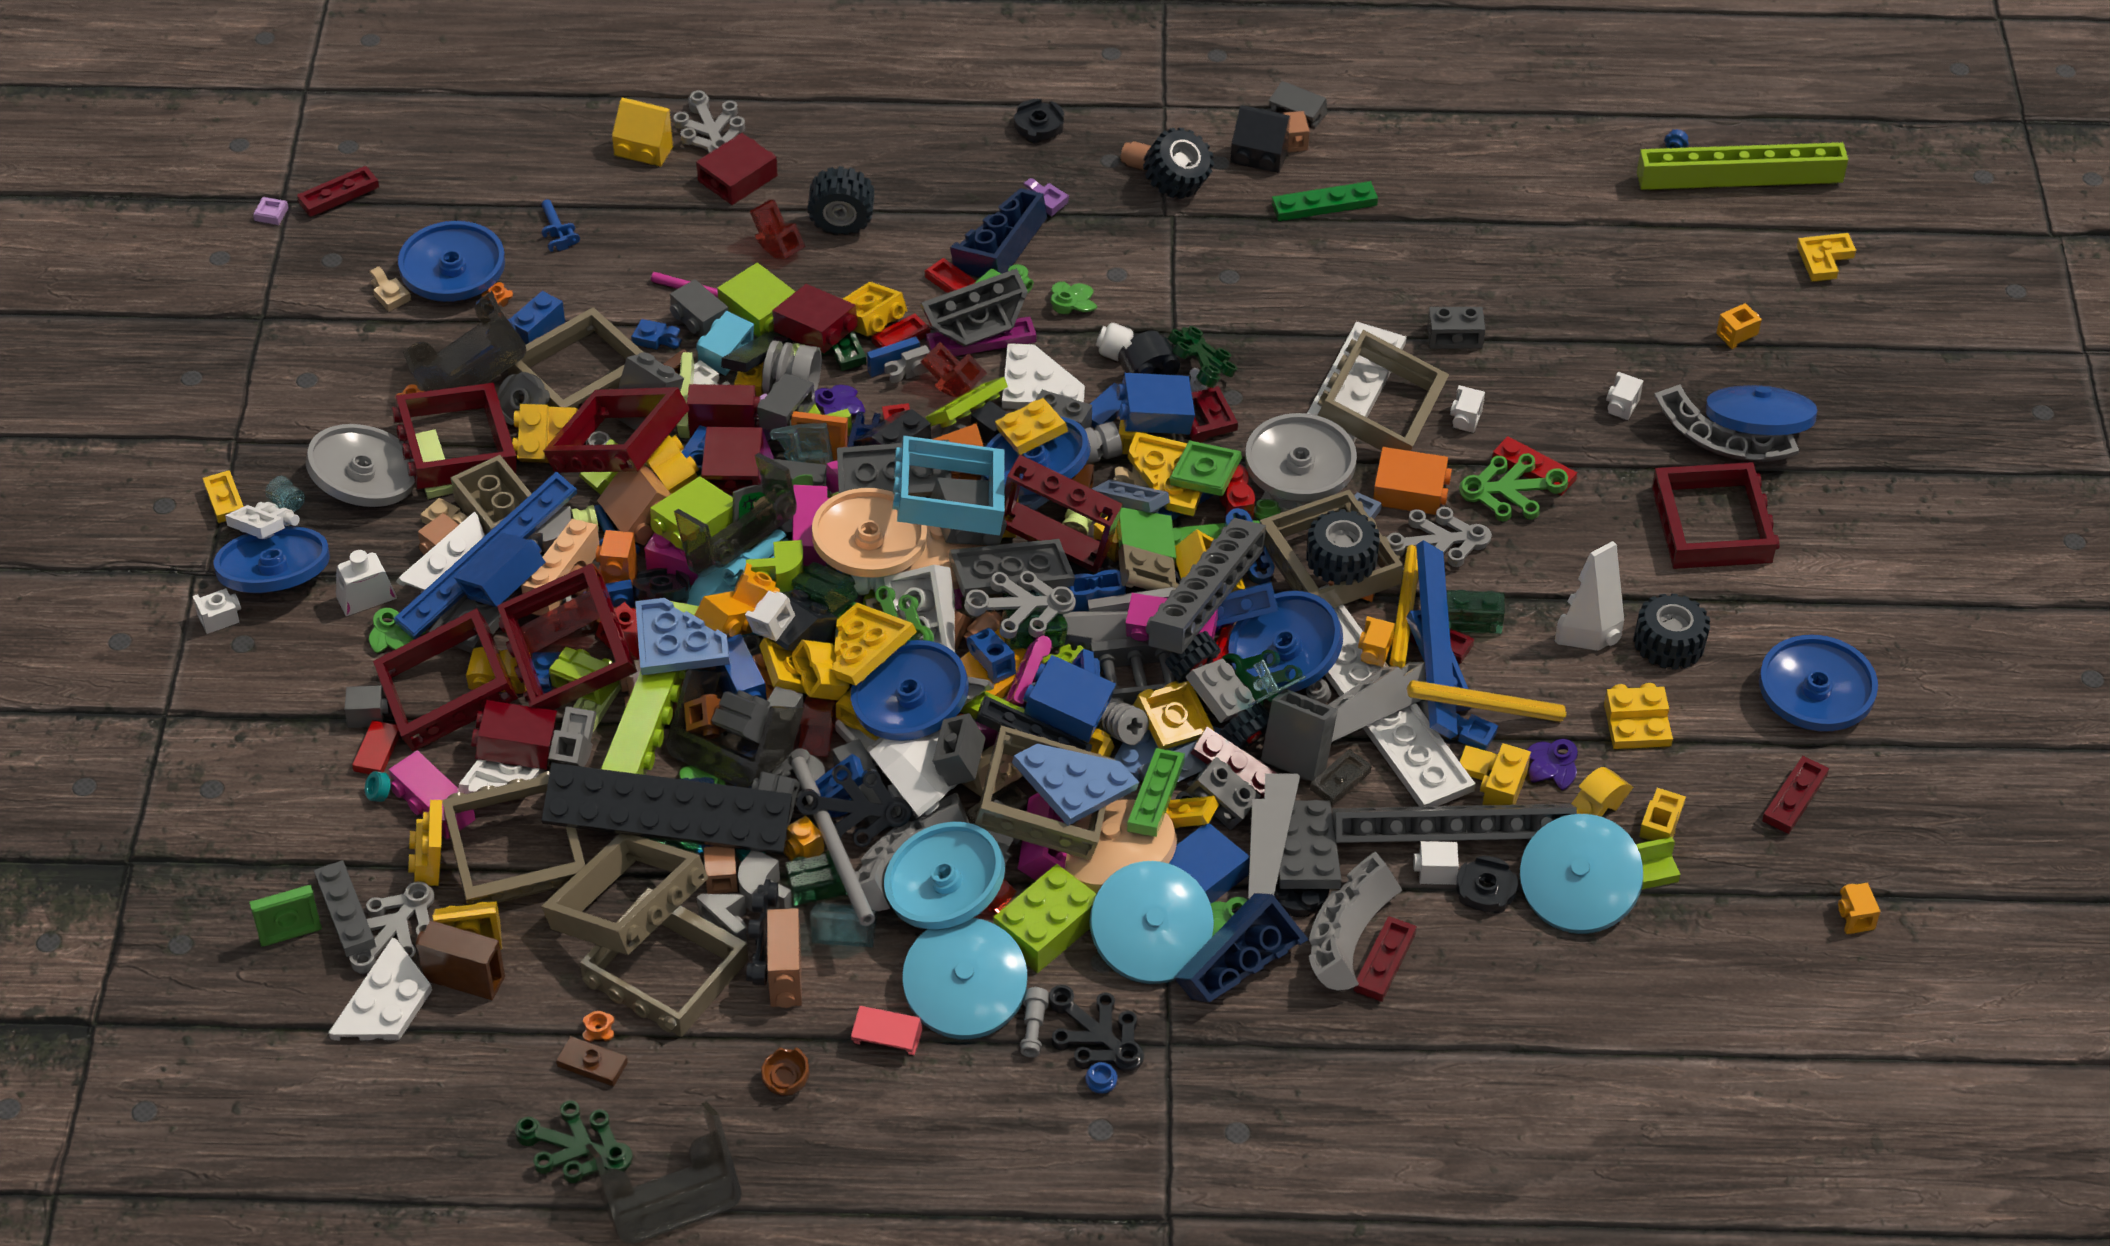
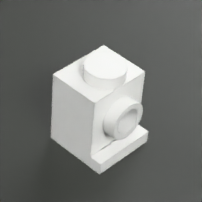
(1624, 395)
(1467, 408)
(217, 610)
(771, 615)

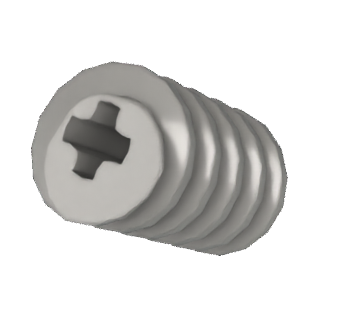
(1124, 722)

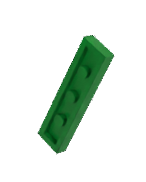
(1324, 201)

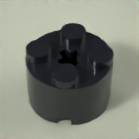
(1149, 355)

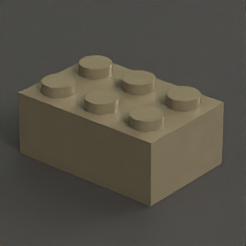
(489, 491)

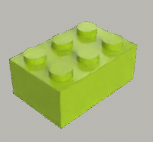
(1048, 916)

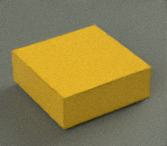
(1476, 762)

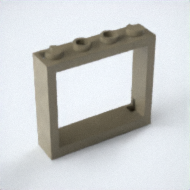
(568, 334)
(1401, 364)
(1298, 578)
(1027, 825)
(518, 885)
(566, 905)
(697, 930)

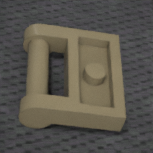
(1146, 569)

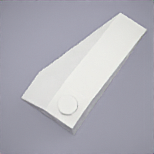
(935, 596)
(1597, 606)

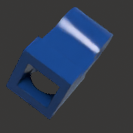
(992, 654)

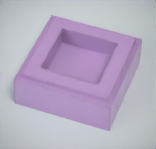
(270, 211)

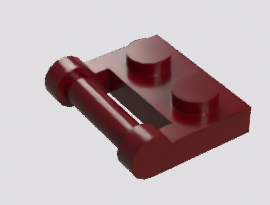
(1215, 413)

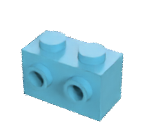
(723, 338)

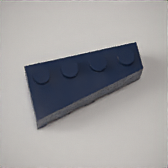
(1001, 235)
(1240, 948)

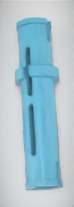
(762, 550)

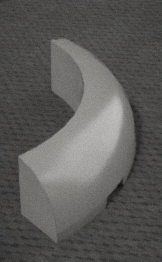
(1718, 439)
(877, 858)
(1345, 918)

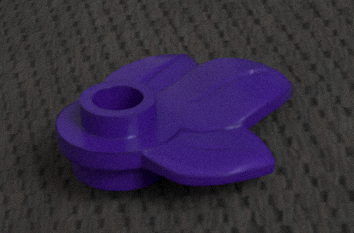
(838, 399)
(1550, 764)

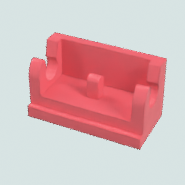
(887, 1029)

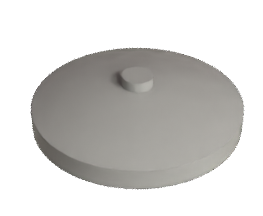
(1300, 457)
(359, 465)

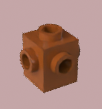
(699, 715)

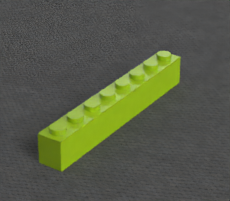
(1742, 165)
(645, 718)

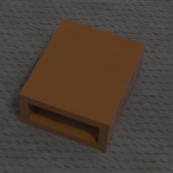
(461, 960)

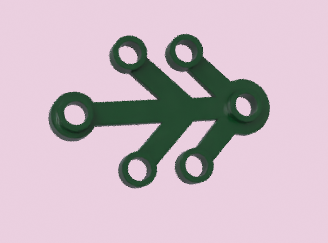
(1191, 342)
(1248, 663)
(574, 1145)

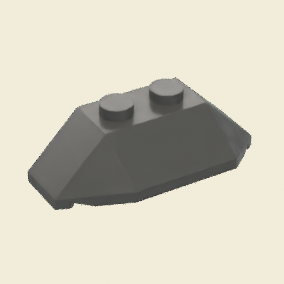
(978, 309)

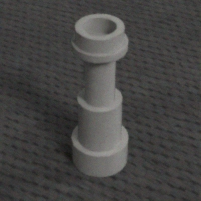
(1035, 1001)

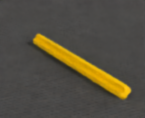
(1405, 605)
(1486, 701)

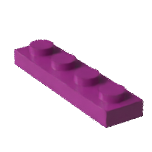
(1022, 333)

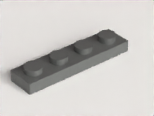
(344, 908)

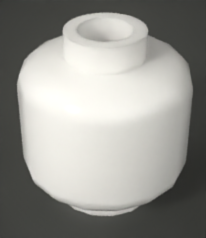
(1113, 339)

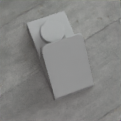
(724, 912)

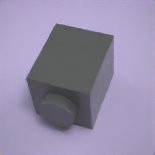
(365, 705)

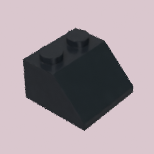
(1260, 139)
(894, 428)
(810, 622)

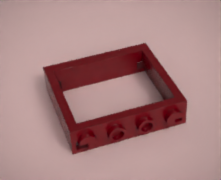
(443, 401)
(659, 405)
(1069, 494)
(1720, 552)
(544, 596)
(460, 710)

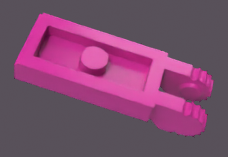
(1027, 670)

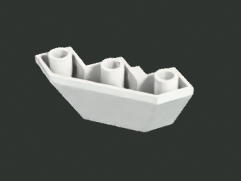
(912, 770)

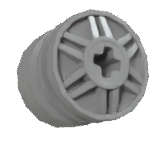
(781, 360)

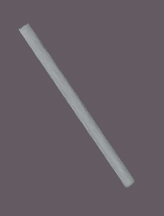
(835, 846)

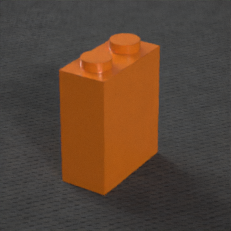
(1412, 480)

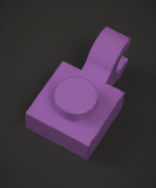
(1053, 197)

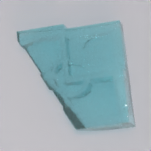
(805, 442)

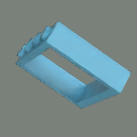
(955, 458)

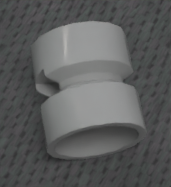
(1104, 442)

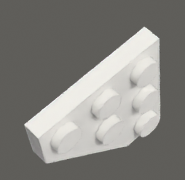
(1030, 371)

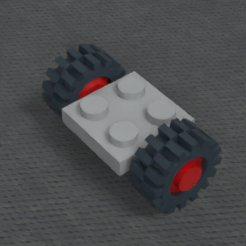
(1220, 690)

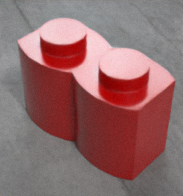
(1239, 493)

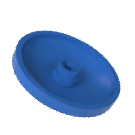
(451, 261)
(1761, 410)
(1063, 454)
(272, 563)
(1301, 632)
(1818, 682)
(911, 692)

